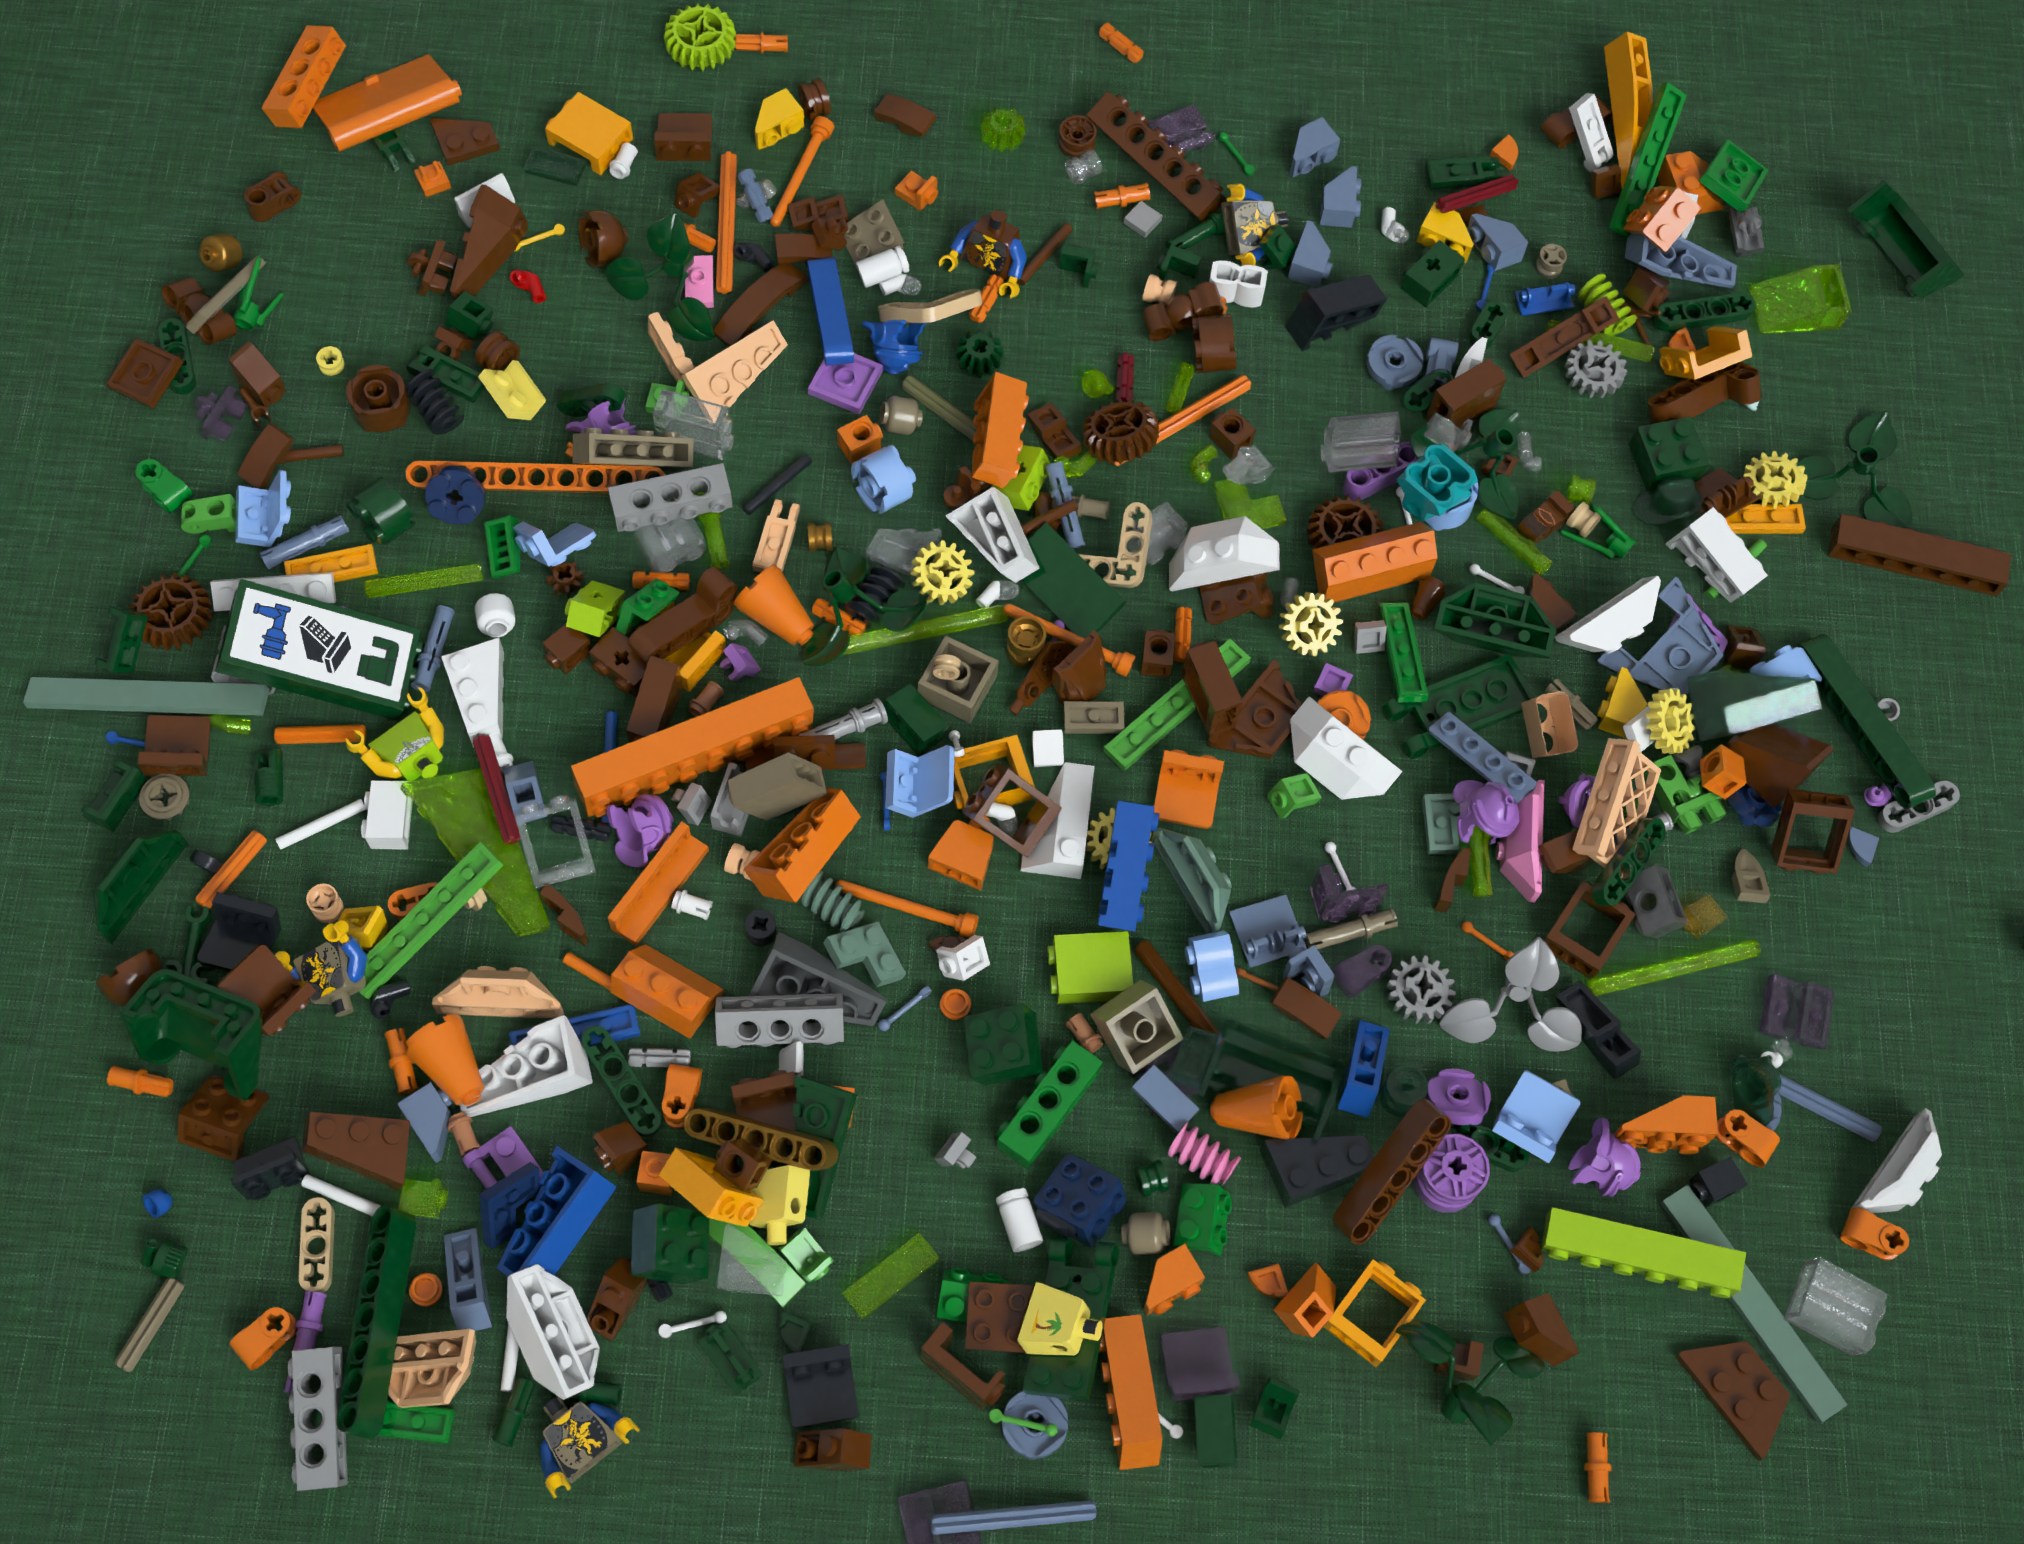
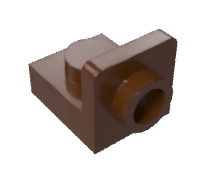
(694, 192)

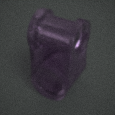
(1358, 973)

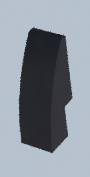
(1601, 1030)

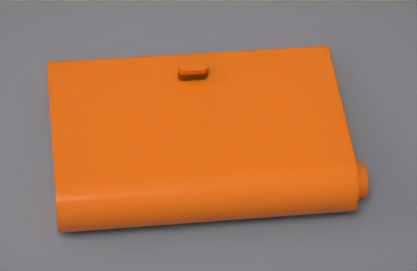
(386, 102)

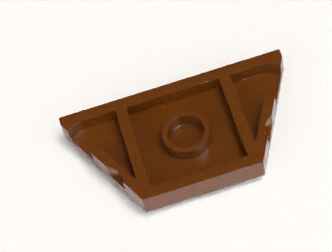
(1263, 717)
(1740, 1390)

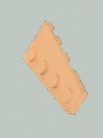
(736, 367)

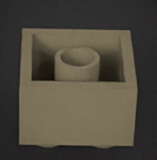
(966, 693)
(1137, 1026)

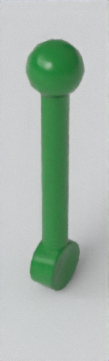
(1248, 168)
(205, 541)

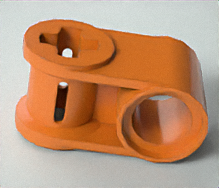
(681, 1090)
(1747, 1138)
(1869, 1233)
(261, 1339)

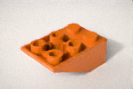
(1679, 1125)

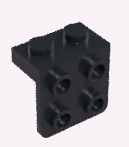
(238, 930)

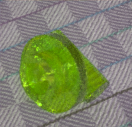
(1095, 384)

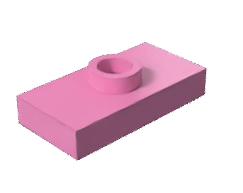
(700, 280)

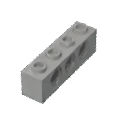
(681, 486)
(765, 1010)
(332, 1469)

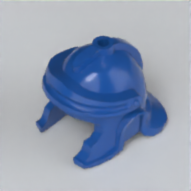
(894, 344)

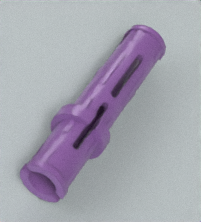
(308, 1326)

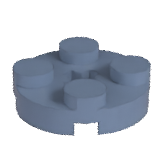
(1390, 375)
(1034, 1444)

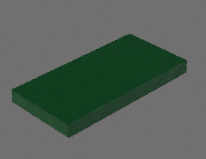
(1070, 584)

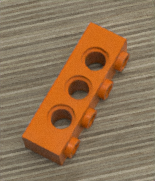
(304, 76)

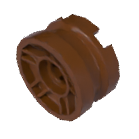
(814, 99)
(1077, 135)
(496, 352)

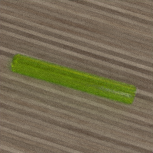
(1626, 347)
(423, 580)

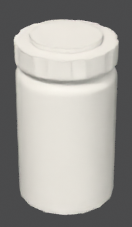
(882, 266)
(1019, 1220)

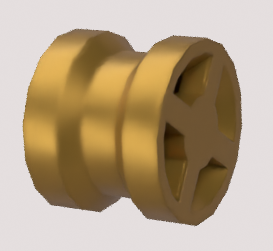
(820, 537)

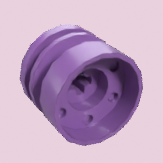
(1443, 1189)

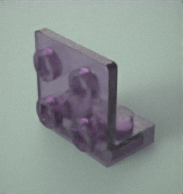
(1337, 905)
(1198, 1364)

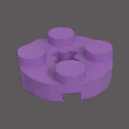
(1474, 1095)

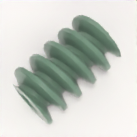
(831, 904)

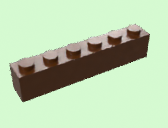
(1919, 555)

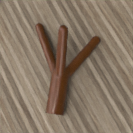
(1640, 312)

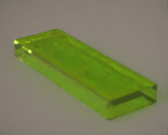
(890, 1276)

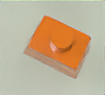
(963, 853)

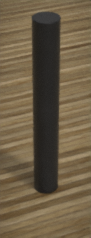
(778, 483)

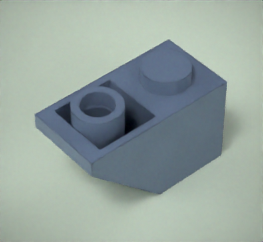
(1314, 146)
(1339, 200)
(1497, 240)
(523, 786)

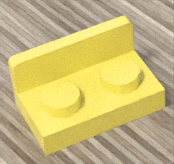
(513, 391)

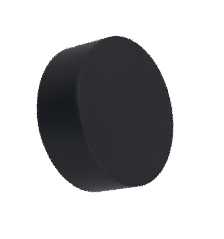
(205, 862)

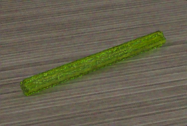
(927, 629)
(1674, 967)

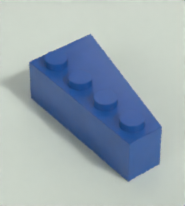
(1126, 865)
(558, 1216)

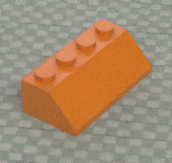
(1375, 562)

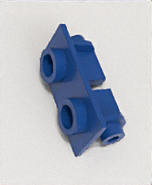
(1545, 299)

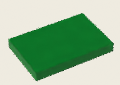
(1734, 175)

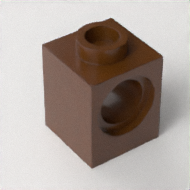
(1231, 442)
(566, 649)
(1157, 664)
(754, 1165)

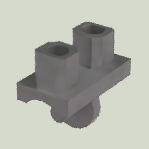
(1746, 232)

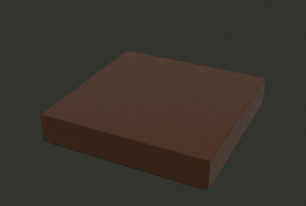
(144, 373)

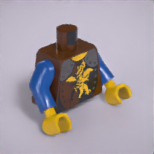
(992, 247)

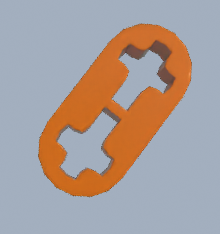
(412, 896)

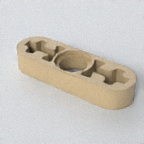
(326, 1222)

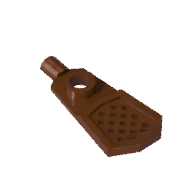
(1040, 674)

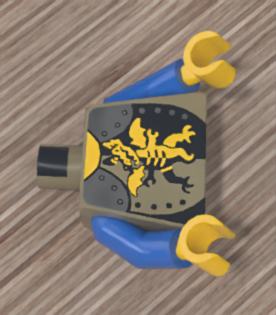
(1247, 222)
(332, 968)
(579, 1440)

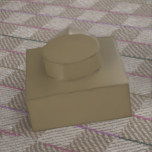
(1749, 879)

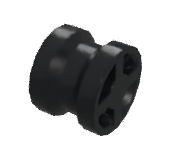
(762, 934)

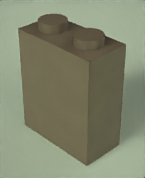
(777, 787)

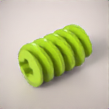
(1595, 290)

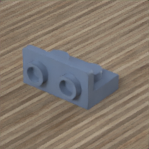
(1313, 969)

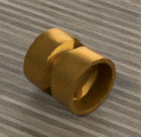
(1025, 641)

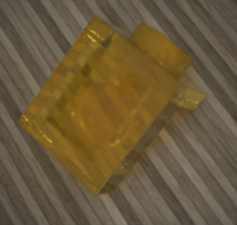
(1703, 916)

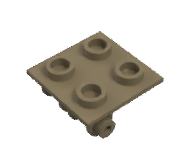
(872, 233)

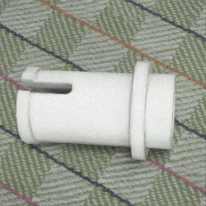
(621, 165)
(504, 758)
(691, 904)

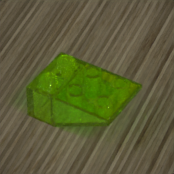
(1802, 300)

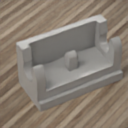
(724, 815)

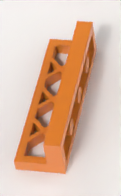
(657, 885)

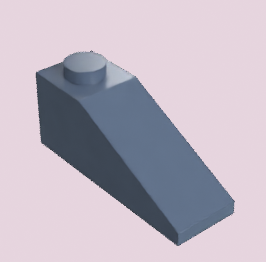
(467, 1281)

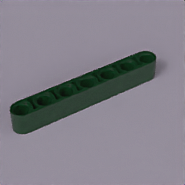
(1868, 724)
(376, 1323)

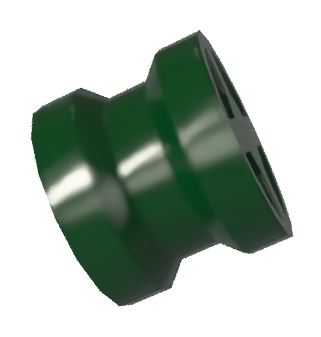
(1151, 1178)

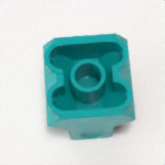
(1435, 483)

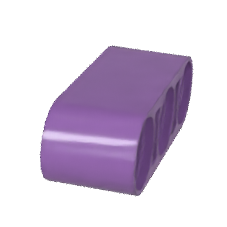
(1374, 481)

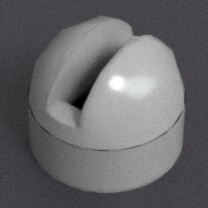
(1887, 703)

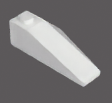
(1064, 842)
(536, 1068)

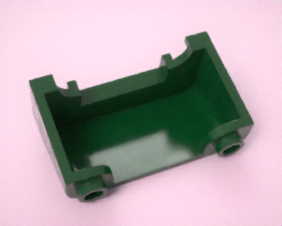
(192, 1016)

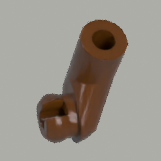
(1043, 505)

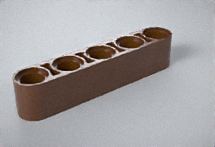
(1391, 1171)

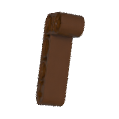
(1694, 396)
(688, 619)

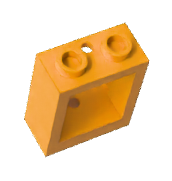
(990, 751)
(707, 1190)
(1355, 1337)

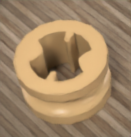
(946, 667)

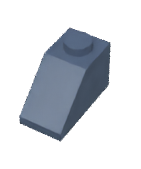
(1311, 258)
(429, 1118)

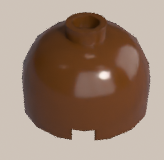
(602, 237)
(129, 977)

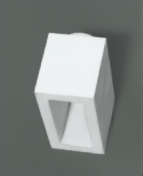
(387, 816)

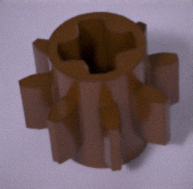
(566, 585)

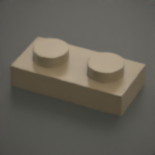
(1093, 717)

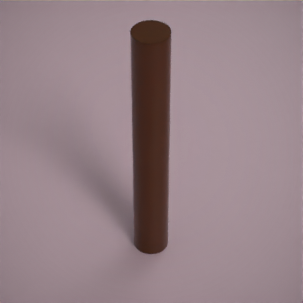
(1045, 253)
(315, 453)
(1049, 516)

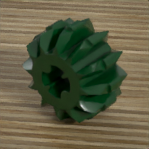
(979, 353)

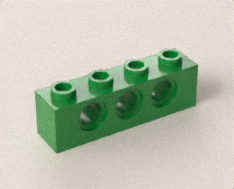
(1026, 1147)

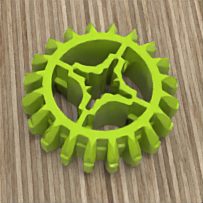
(700, 37)

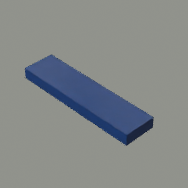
(618, 1021)

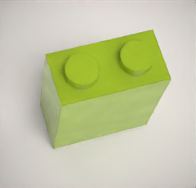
(1090, 966)

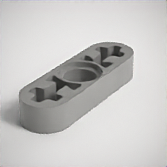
(1912, 817)

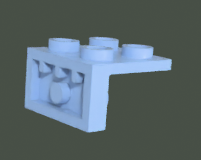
(1536, 1115)

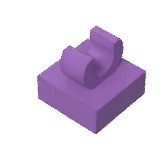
(741, 660)
(1331, 680)

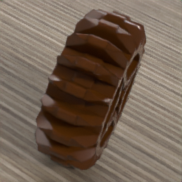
(1120, 431)
(1341, 517)
(187, 616)

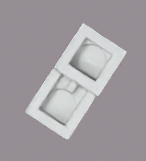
(1473, 357)

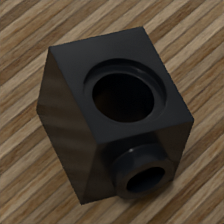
(1717, 1182)

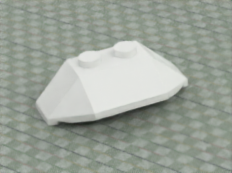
(1222, 553)
(1616, 619)
(1338, 754)
(1904, 1168)
(551, 1331)

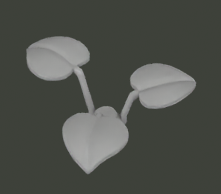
(1528, 968)

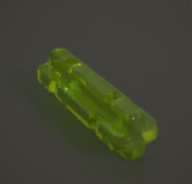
(1180, 387)

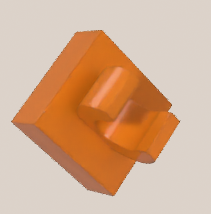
(432, 179)

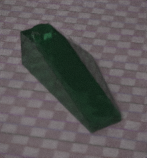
(1740, 702)

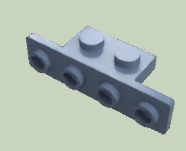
(1482, 756)

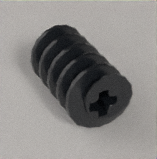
(432, 404)
(879, 586)

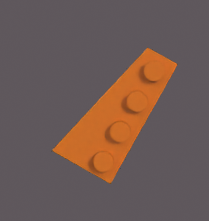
(999, 430)
(803, 847)
(1131, 1393)

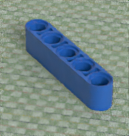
(830, 311)

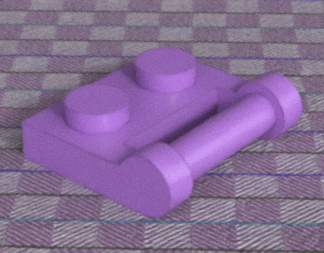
(506, 1151)

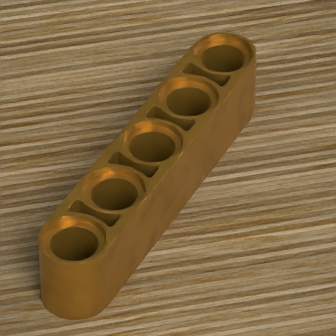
(774, 1138)

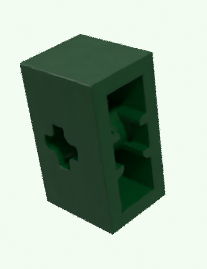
(1432, 273)

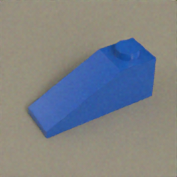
(1364, 1069)

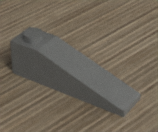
(800, 970)

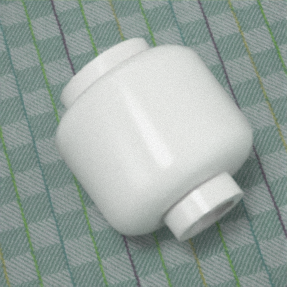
(495, 615)

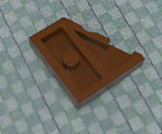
(464, 139)

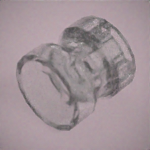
(1084, 166)

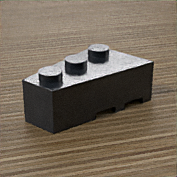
(1334, 307)
(1314, 1166)

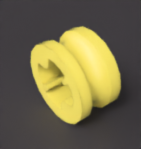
(322, 358)

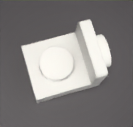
(963, 959)

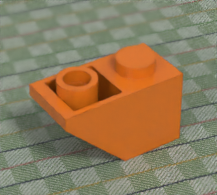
(1173, 1277)
(1308, 1303)

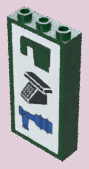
(319, 650)

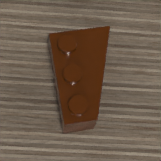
(361, 1144)

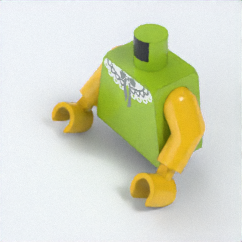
(407, 748)

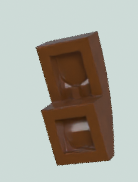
(908, 115)
(808, 210)
(799, 247)
(1053, 432)
(267, 452)
(1455, 877)
(568, 919)
(1306, 1007)

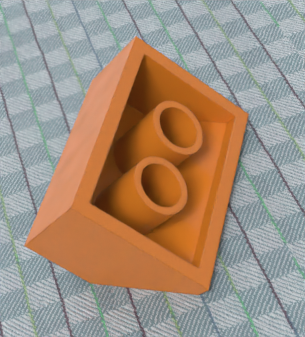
(664, 989)

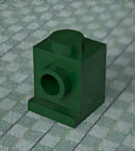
(470, 315)

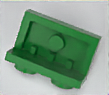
(644, 605)
(1203, 1217)
(955, 1291)

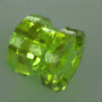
(1580, 489)

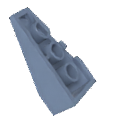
(1681, 261)

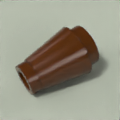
(1428, 595)

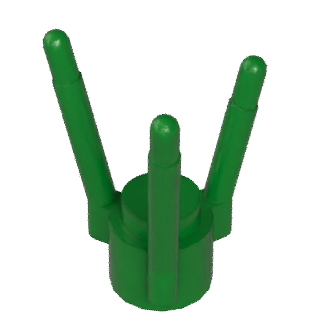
(246, 312)
(1618, 542)

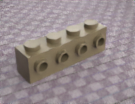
(632, 450)

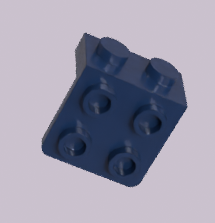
(1082, 1197)

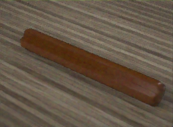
(1174, 987)

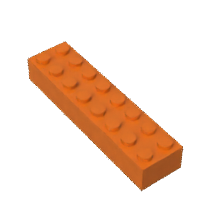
(692, 747)

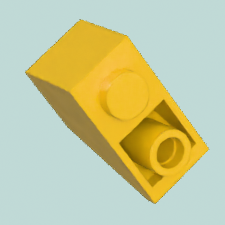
(778, 118)
(1447, 228)
(1622, 703)

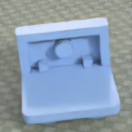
(262, 512)
(554, 549)
(920, 782)

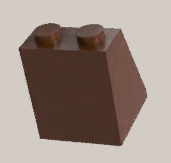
(1777, 759)

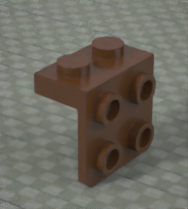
(684, 137)
(1237, 596)
(270, 986)
(767, 1100)

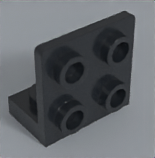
(270, 1169)
(820, 1386)

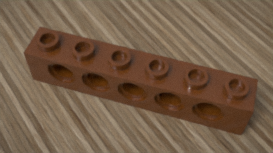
(1105, 116)

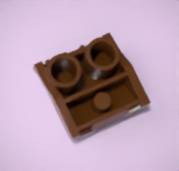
(1082, 672)

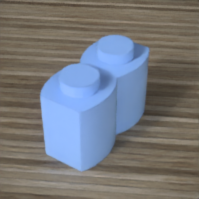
(1212, 966)

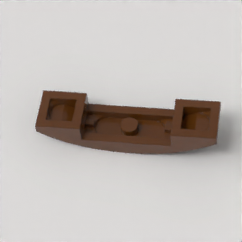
(757, 301)
(1564, 337)

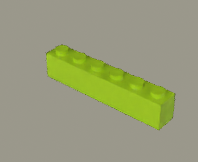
(1643, 1252)

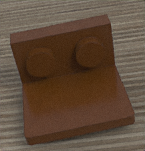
(176, 745)
(218, 1120)

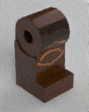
(1546, 518)

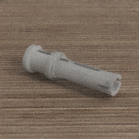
(855, 720)

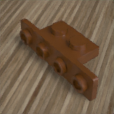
(815, 749)

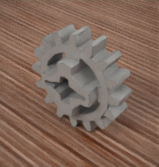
(1596, 368)
(1434, 990)

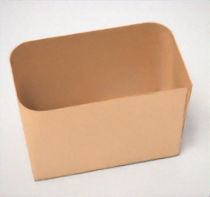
(1559, 716)

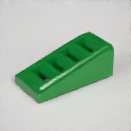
(493, 537)

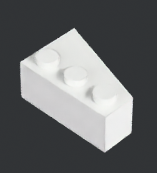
(996, 532)
(1719, 554)
(478, 686)

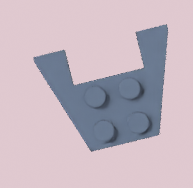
(1680, 653)

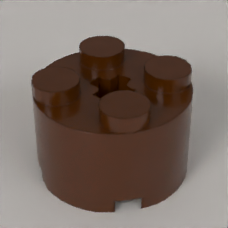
(1214, 343)
(378, 399)

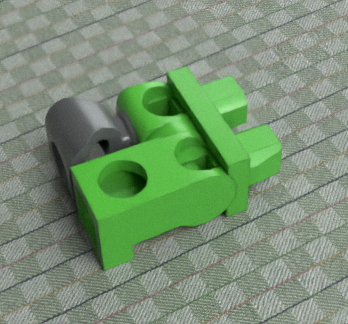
(1686, 798)

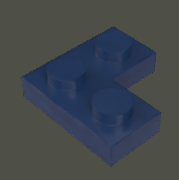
(500, 1203)

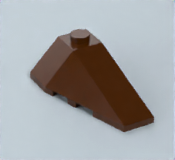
(492, 239)

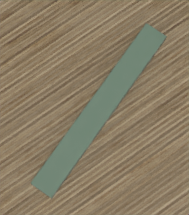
(146, 696)
(1761, 1313)

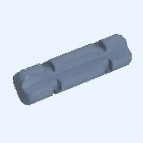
(755, 195)

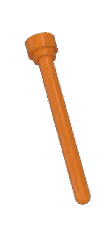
(820, 130)
(1120, 661)
(964, 923)

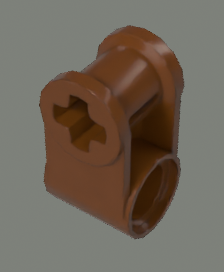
(270, 197)

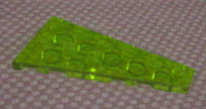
(464, 817)

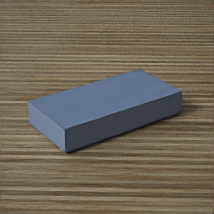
(1165, 1098)

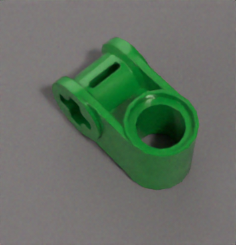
(162, 485)

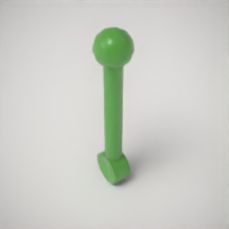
(996, 1416)

